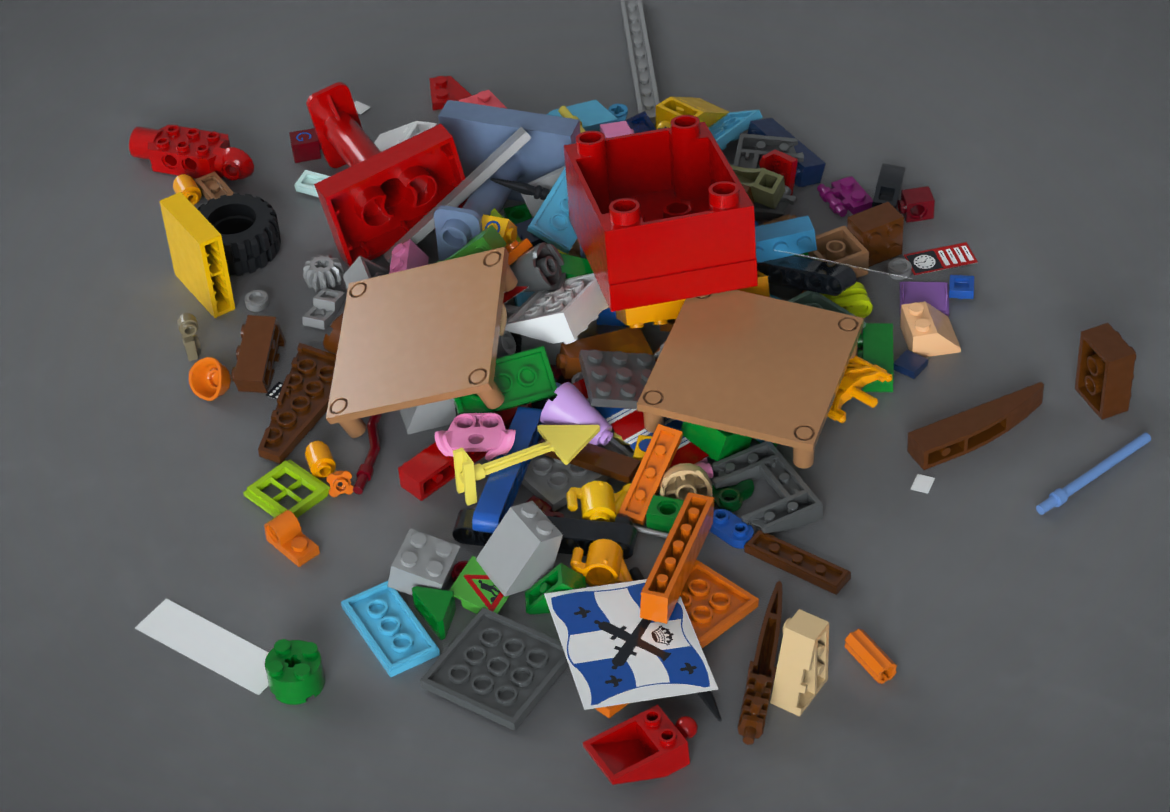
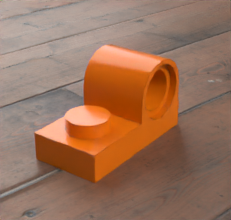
(286, 536)

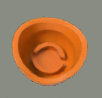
(209, 378)

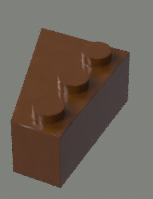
(257, 353)

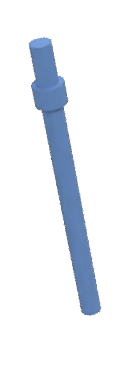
(1060, 496)

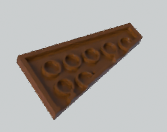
(300, 402)

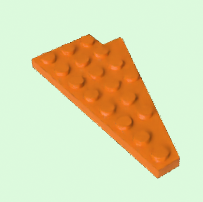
(712, 607)

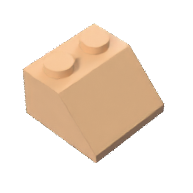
(927, 330)

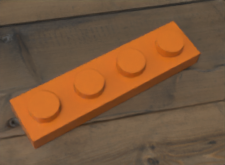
(651, 472)

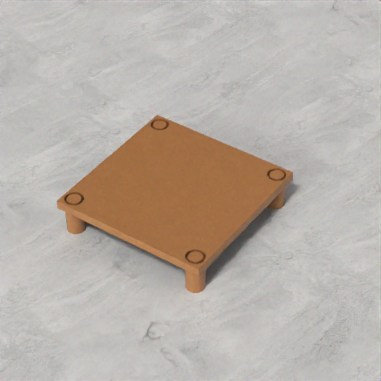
(420, 338)
(752, 368)

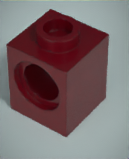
(916, 204)

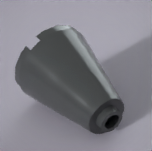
(539, 269)

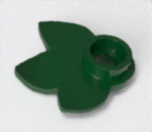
(732, 497)

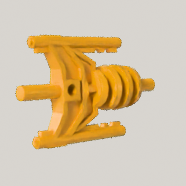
(857, 375)

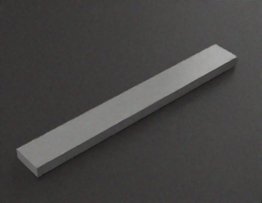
(466, 187)

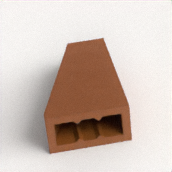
(624, 340)

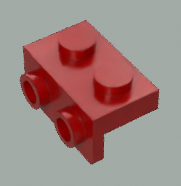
(781, 164)

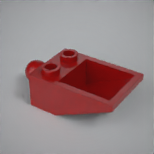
(643, 747)

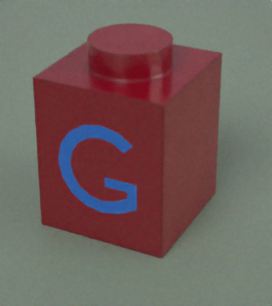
(305, 145)

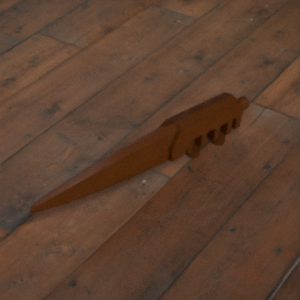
(761, 672)

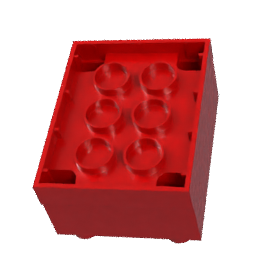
(660, 214)

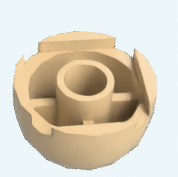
(684, 479)

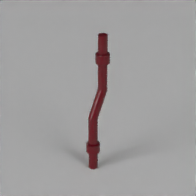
(366, 469)

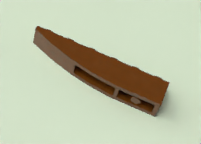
(972, 427)

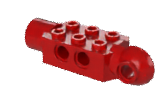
(190, 152)

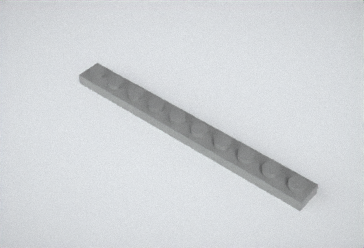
(640, 57)

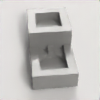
(324, 309)

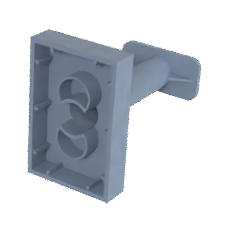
(477, 134)

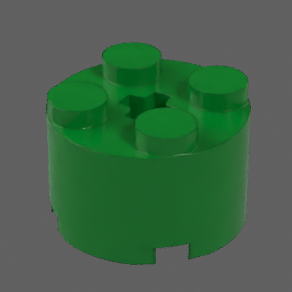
(294, 671)

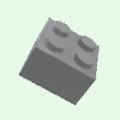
(423, 563)

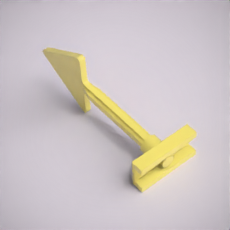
(562, 439)

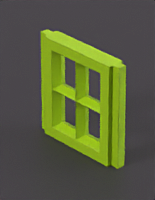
(302, 477)

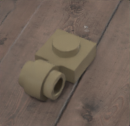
(188, 327)

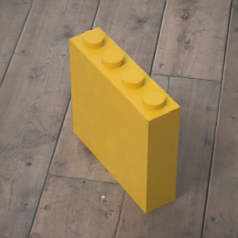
(197, 254)

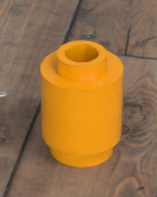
(188, 187)
(320, 459)

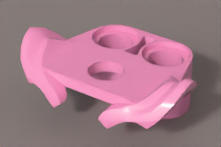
(476, 434)

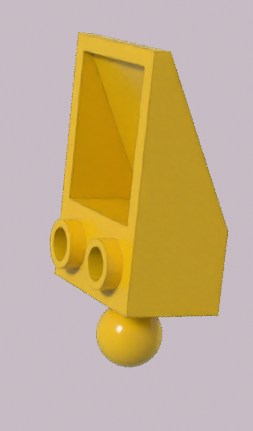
(680, 106)

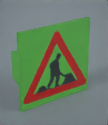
(477, 589)

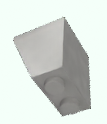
(428, 416)
(520, 549)

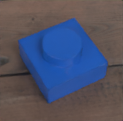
(961, 287)

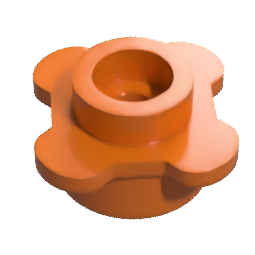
(336, 477)

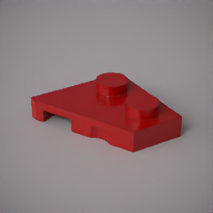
(444, 89)

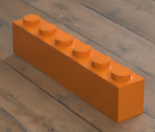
(677, 558)

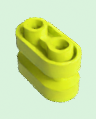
(854, 300)

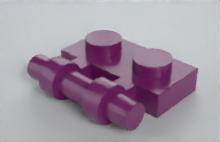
(845, 196)

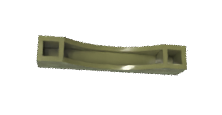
(765, 185)

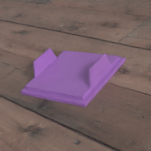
(931, 292)

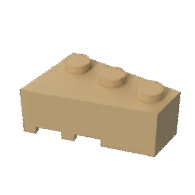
(801, 662)

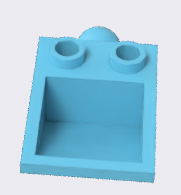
(590, 114)

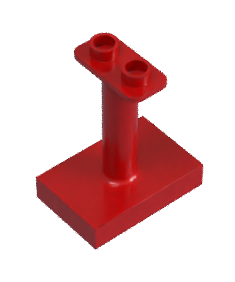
(380, 191)

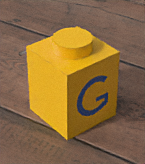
(503, 226)

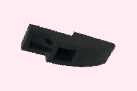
(888, 185)

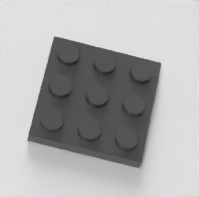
(615, 377)

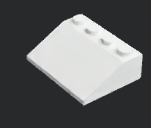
(559, 313)

